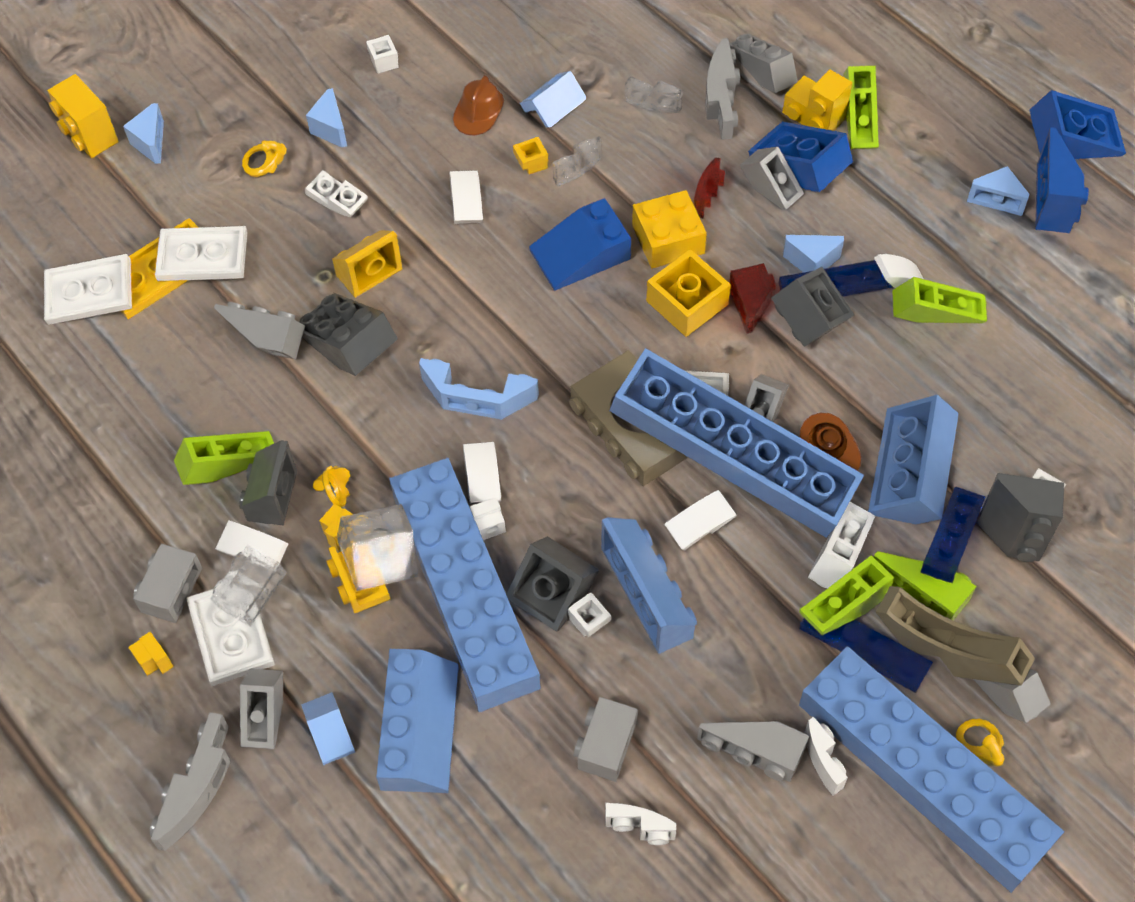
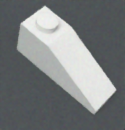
(842, 546)

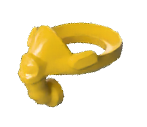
(274, 156)
(338, 478)
(991, 750)

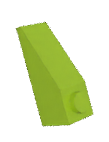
(862, 107)
(937, 303)
(218, 456)
(938, 595)
(849, 597)

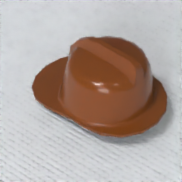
(478, 107)
(833, 437)

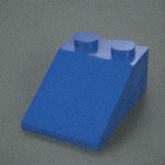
(1083, 125)
(811, 153)
(1058, 186)
(582, 245)

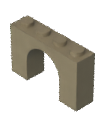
(641, 453)

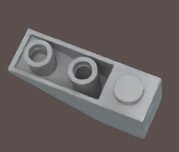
(765, 62)
(272, 333)
(762, 744)

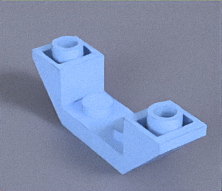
(518, 392)

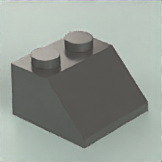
(812, 306)
(269, 485)
(550, 582)

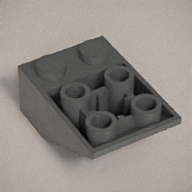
(347, 332)

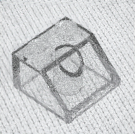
(378, 546)

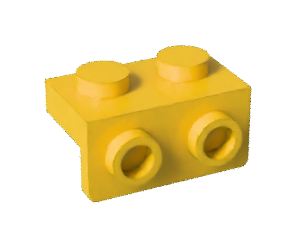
(358, 599)

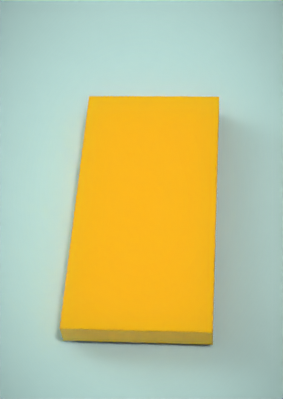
(144, 285)

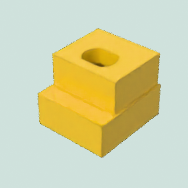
(531, 155)
(330, 524)
(150, 654)

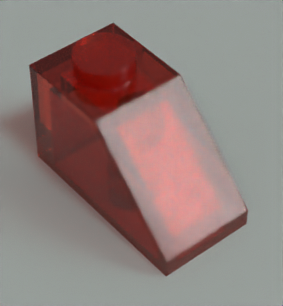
(751, 293)

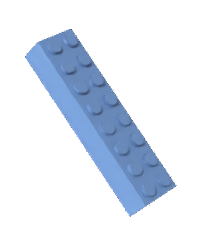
(736, 443)
(466, 586)
(930, 769)

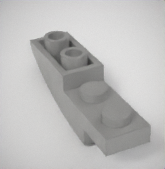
(721, 89)
(190, 795)

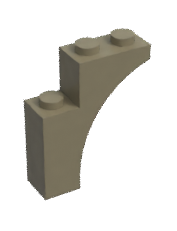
(961, 648)

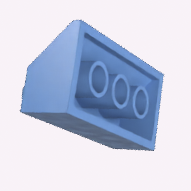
(914, 461)
(646, 583)
(417, 722)

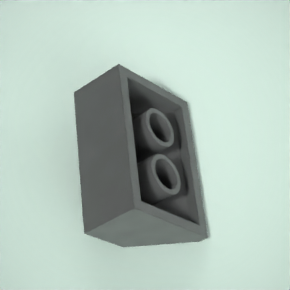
(1022, 515)

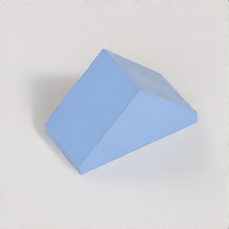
(325, 120)
(146, 132)
(999, 191)
(812, 251)
(327, 728)

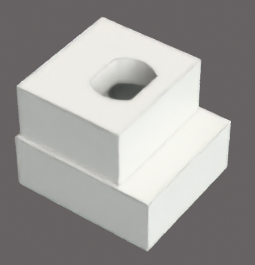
(383, 54)
(488, 518)
(586, 608)

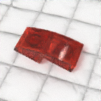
(708, 186)

